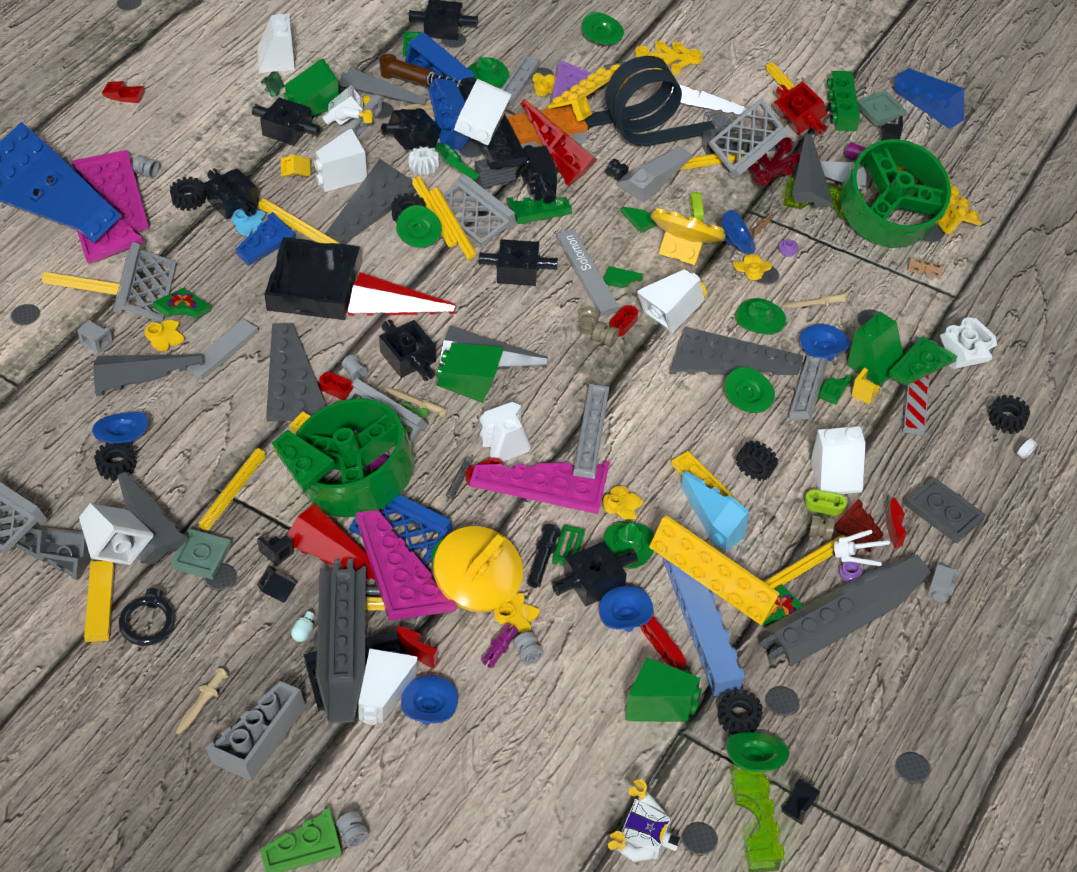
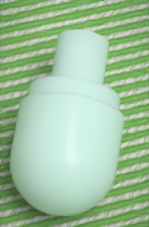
(303, 627)

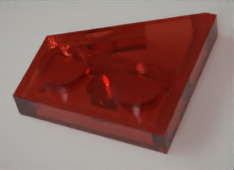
(858, 521)

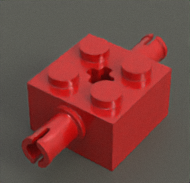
(801, 108)

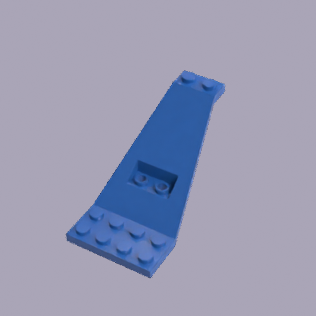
(68, 200)

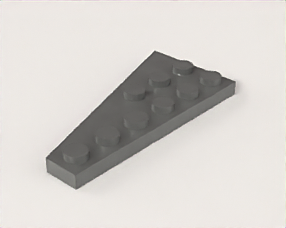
(370, 201)
(721, 355)
(291, 379)

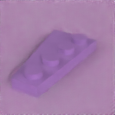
(565, 77)

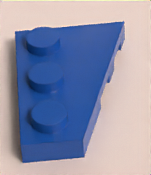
(264, 240)

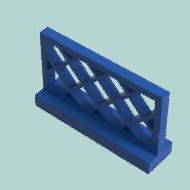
(415, 513)

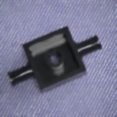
(443, 19)
(286, 121)
(412, 128)
(540, 173)
(231, 192)
(518, 262)
(408, 349)
(594, 572)

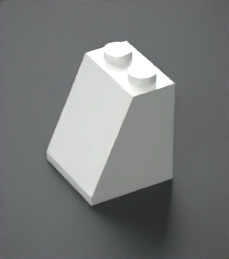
(275, 47)
(482, 112)
(341, 162)
(672, 299)
(839, 460)
(113, 533)
(384, 683)

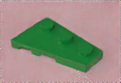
(452, 157)
(531, 210)
(921, 361)
(302, 460)

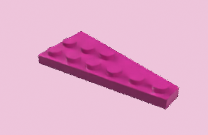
(115, 182)
(114, 241)
(544, 483)
(399, 574)

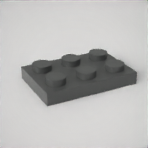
(945, 509)

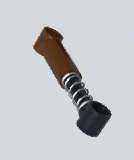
(392, 67)

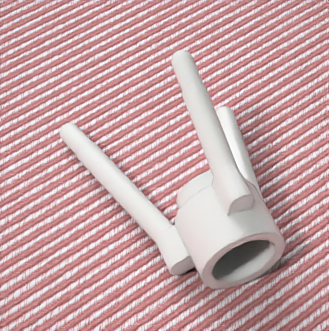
(845, 548)

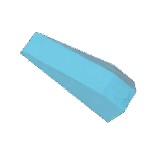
(720, 515)

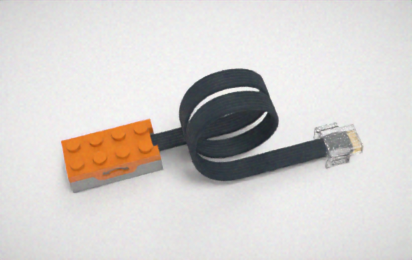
(618, 113)

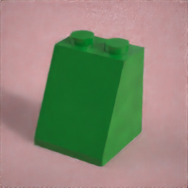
(313, 88)
(876, 348)
(469, 369)
(662, 694)

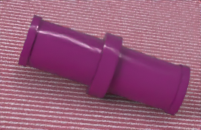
(499, 645)

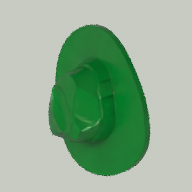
(602, 28)
(490, 71)
(418, 226)
(760, 316)
(749, 390)
(630, 535)
(757, 751)

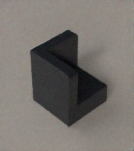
(892, 131)
(276, 549)
(276, 584)
(801, 802)

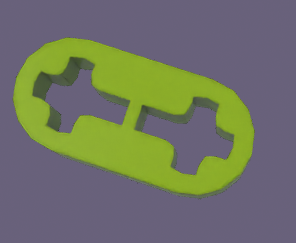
(696, 205)
(825, 502)

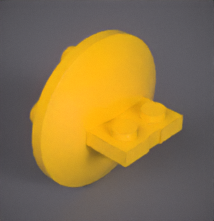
(684, 236)
(477, 568)

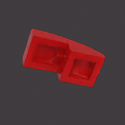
(118, 91)
(894, 523)
(410, 642)

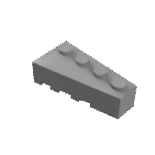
(258, 733)

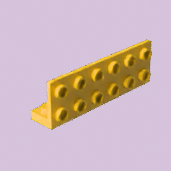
(578, 93)
(957, 211)
(714, 570)

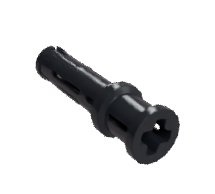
(545, 547)

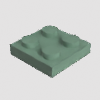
(881, 108)
(201, 554)

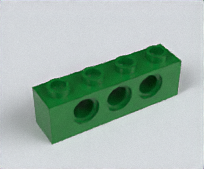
(843, 101)

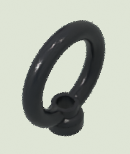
(152, 599)

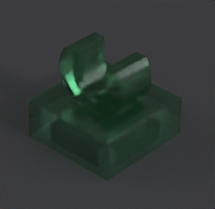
(273, 83)

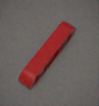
(663, 644)

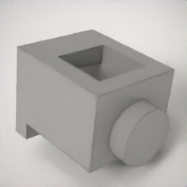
(95, 336)
(942, 583)

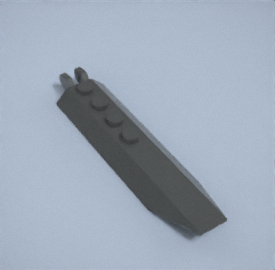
(845, 609)
(341, 640)

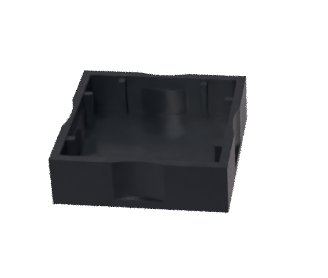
(313, 278)

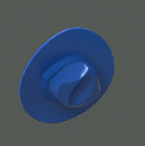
(737, 232)
(824, 341)
(120, 427)
(625, 608)
(429, 699)

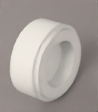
(1027, 448)

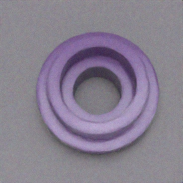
(788, 247)
(850, 571)

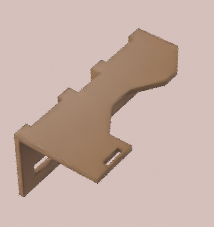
(761, 224)
(929, 268)

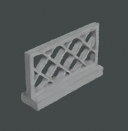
(761, 147)
(487, 202)
(130, 274)
(407, 417)
(21, 510)

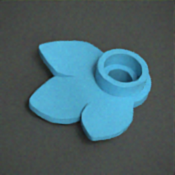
(246, 224)

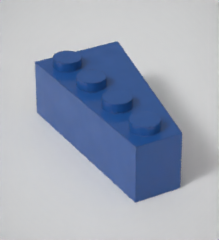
(428, 54)
(932, 95)
(447, 106)

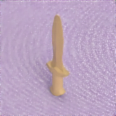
(824, 300)
(426, 404)
(207, 692)

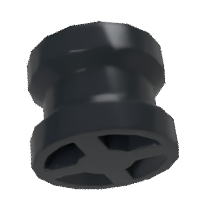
(616, 169)

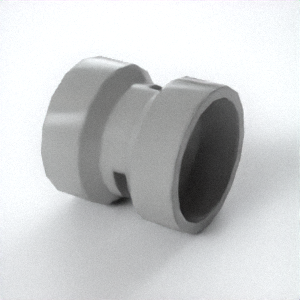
(144, 166)
(528, 649)
(351, 827)

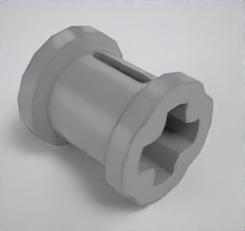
(353, 366)

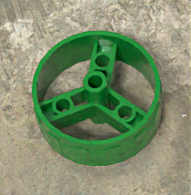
(896, 191)
(333, 434)

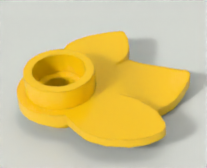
(543, 84)
(752, 266)
(163, 335)
(622, 503)
(518, 613)

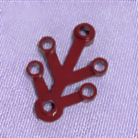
(764, 176)

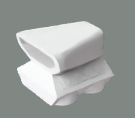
(969, 342)
(504, 432)

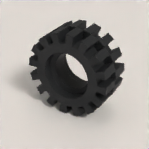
(185, 186)
(400, 204)
(1006, 422)
(113, 451)
(756, 460)
(740, 701)

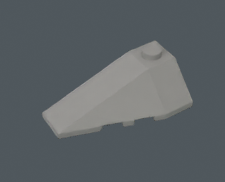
(839, 170)
(651, 176)

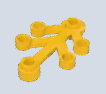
(671, 55)

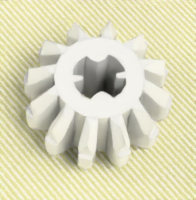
(424, 160)

